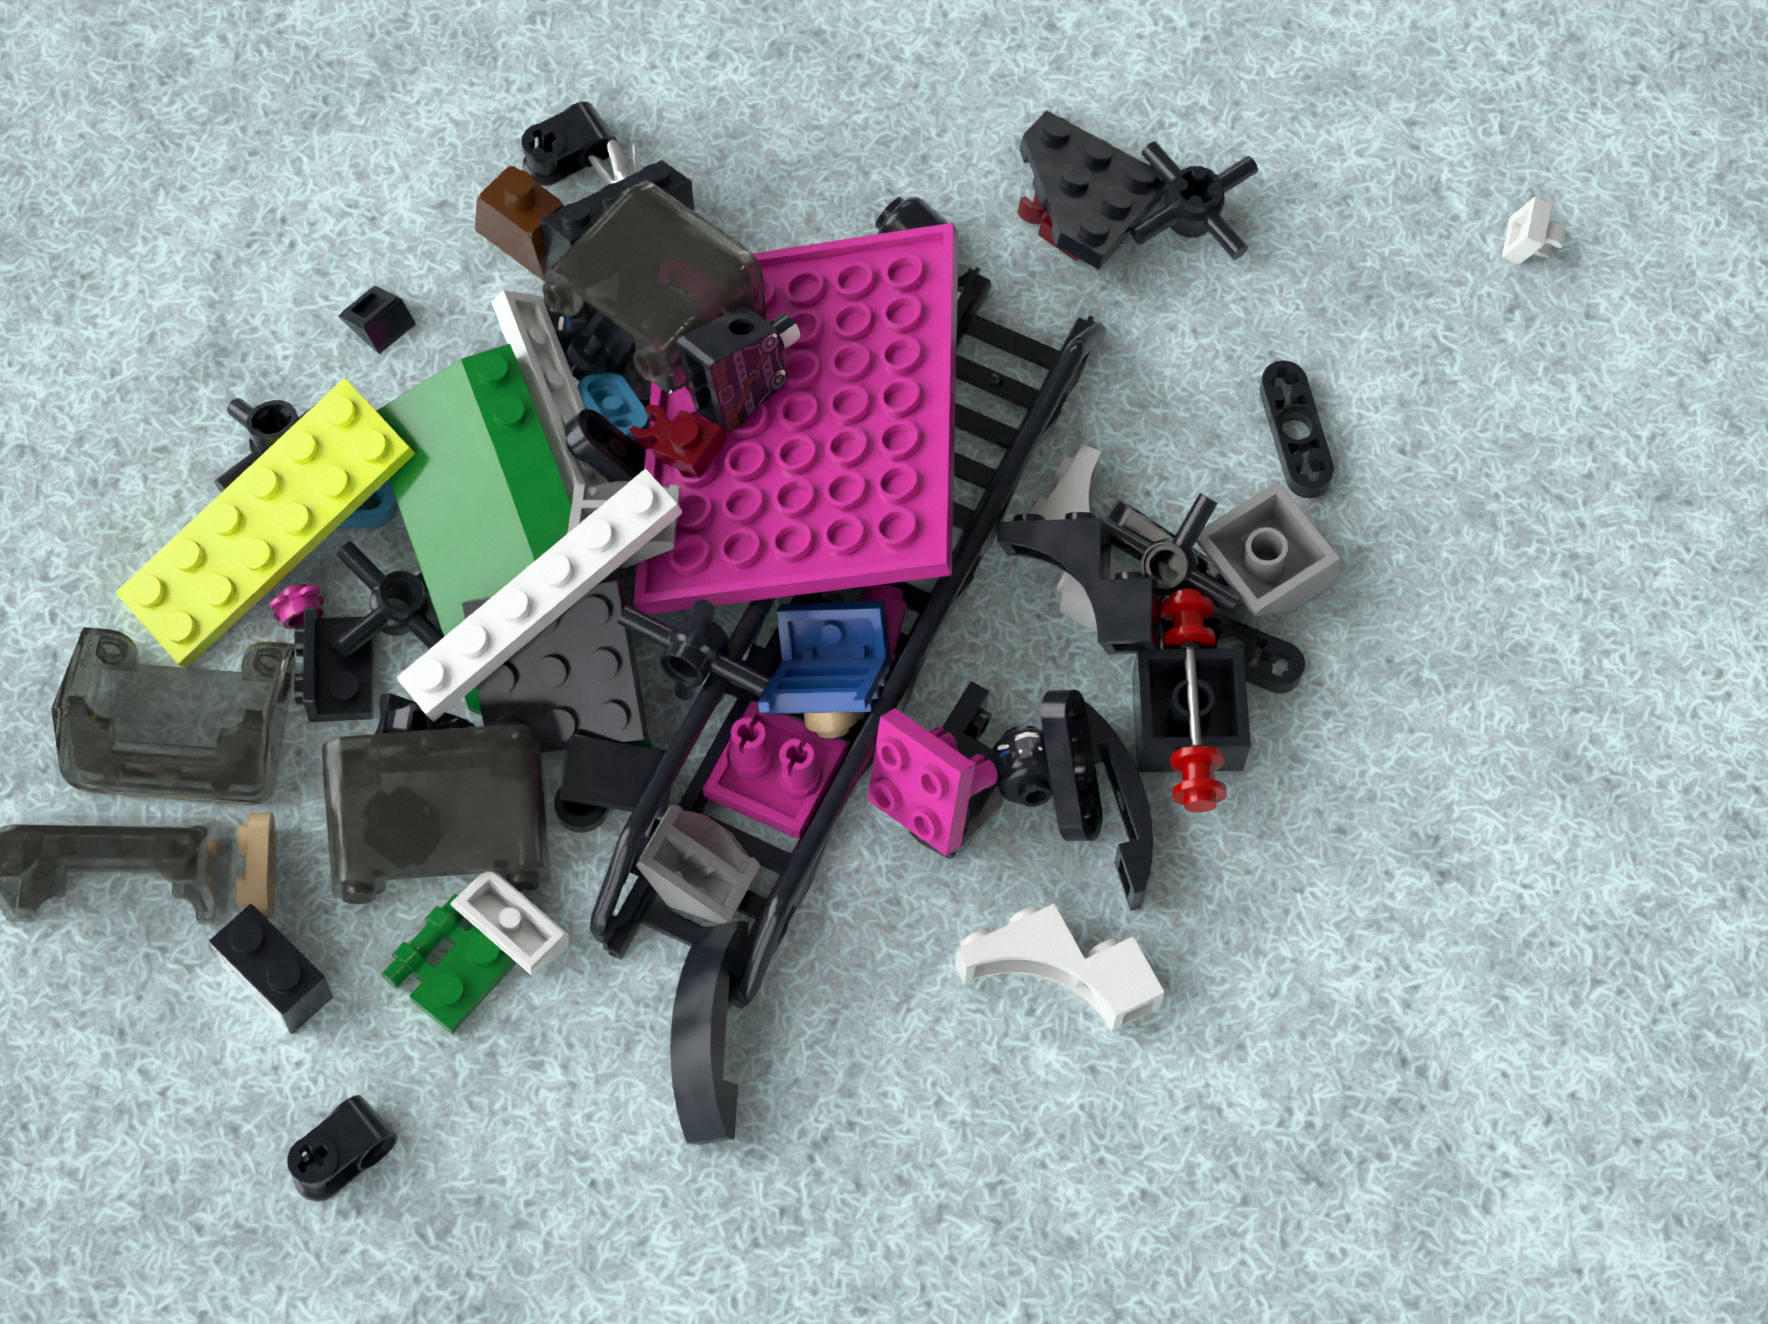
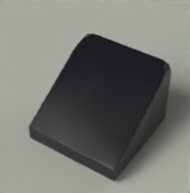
(378, 318)

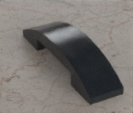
(1135, 856)
(698, 1033)

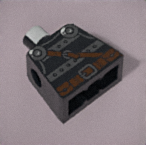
(736, 364)

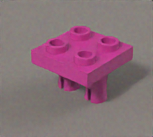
(774, 770)
(925, 780)

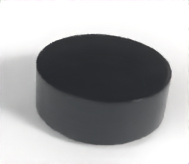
(578, 816)

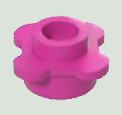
(292, 601)

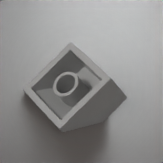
(1270, 553)

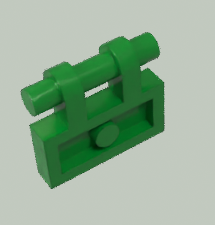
(460, 979)

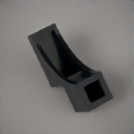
(1124, 607)

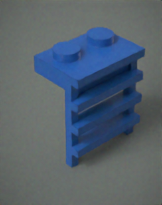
(830, 658)

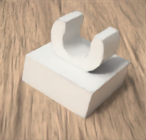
(1531, 232)

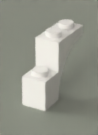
(1071, 494)
(1039, 944)

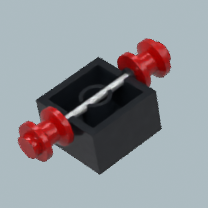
(1191, 704)

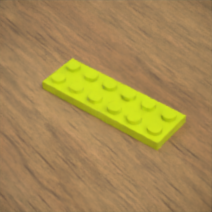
(265, 523)

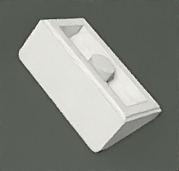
(511, 921)

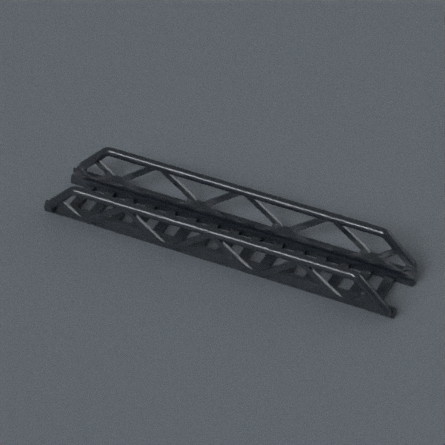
(979, 529)

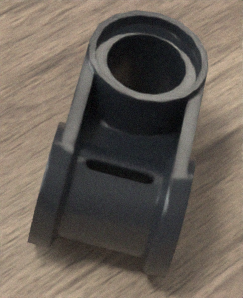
(566, 142)
(346, 1143)

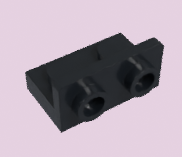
(332, 684)

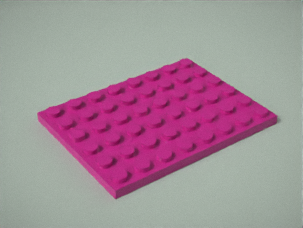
(850, 459)

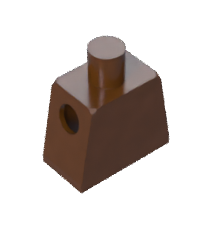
(511, 216)

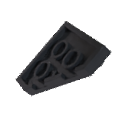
(1087, 187)

